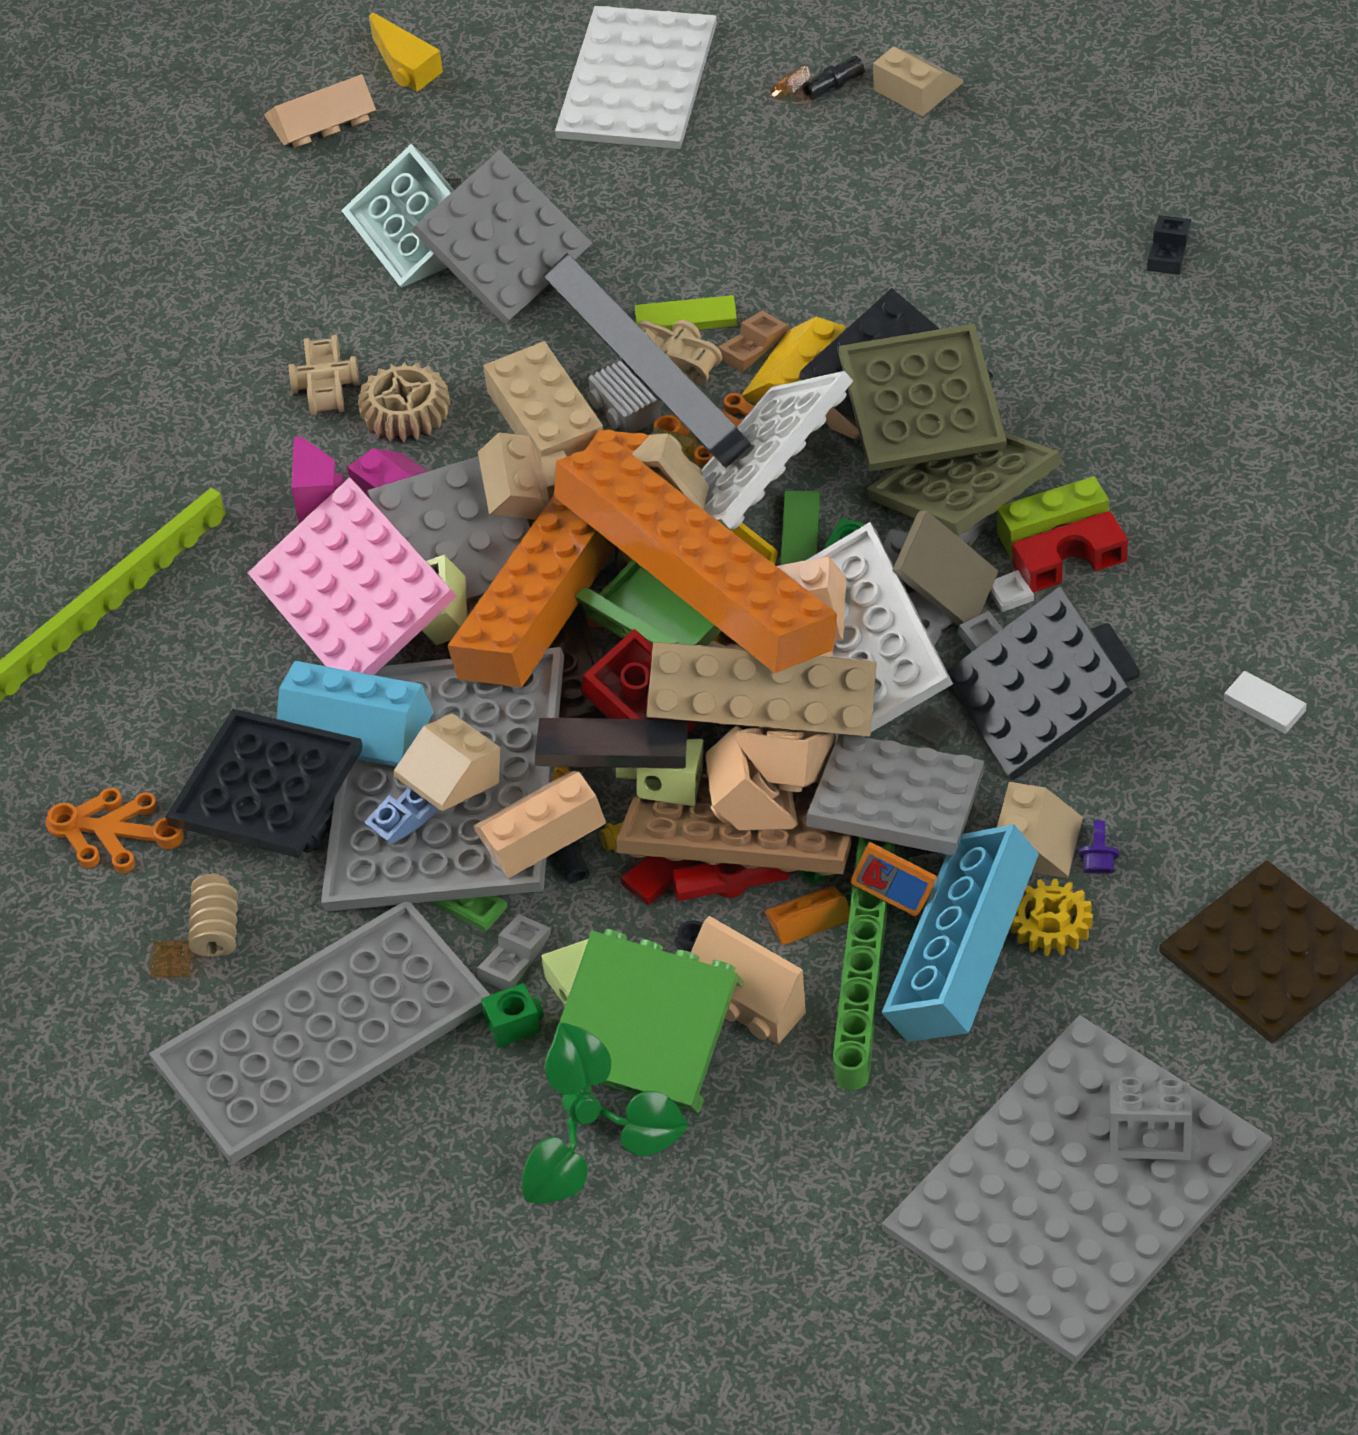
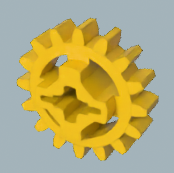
(1051, 917)

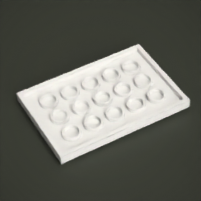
(636, 77)
(776, 433)
(884, 627)

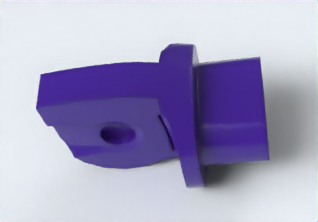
(1098, 857)

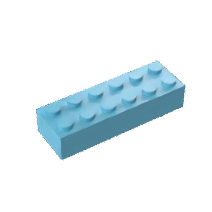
(960, 934)

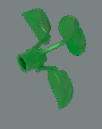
(571, 1067)

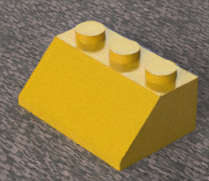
(791, 355)

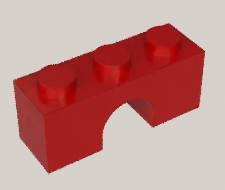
(1093, 539)

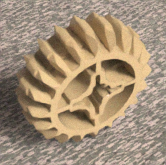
(404, 401)

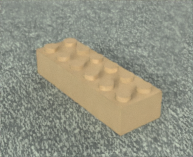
(740, 690)

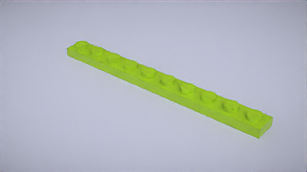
(109, 591)

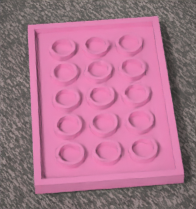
(351, 583)

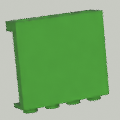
(649, 606)
(651, 1013)

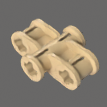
(685, 348)
(324, 375)

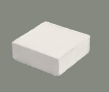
(1011, 591)

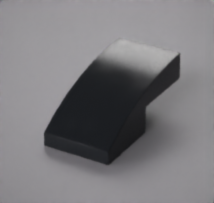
(1169, 244)

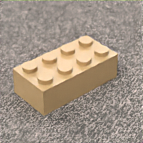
(541, 400)

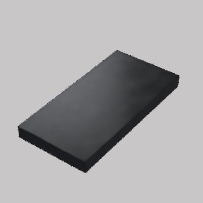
(611, 743)

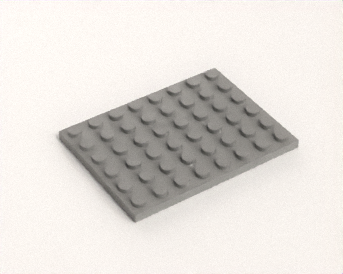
(445, 853)
(1044, 1216)

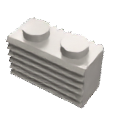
(623, 398)

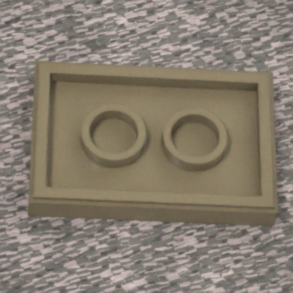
(944, 569)

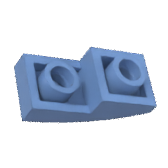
(400, 817)

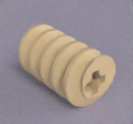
(212, 916)

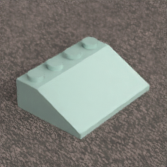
(390, 210)

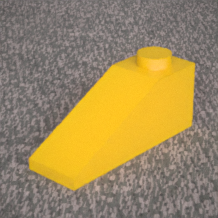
(407, 56)

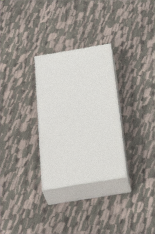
(1265, 702)

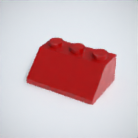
(622, 680)

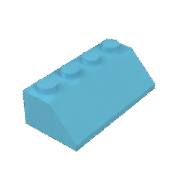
(365, 706)

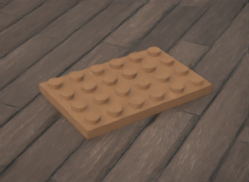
(698, 835)

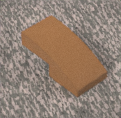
(755, 339)

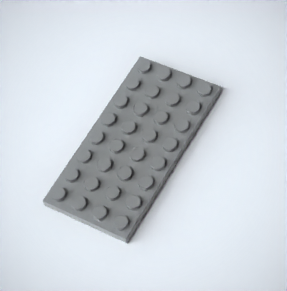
(319, 1031)

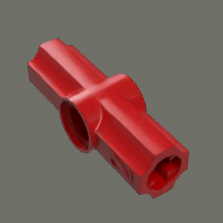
(721, 879)

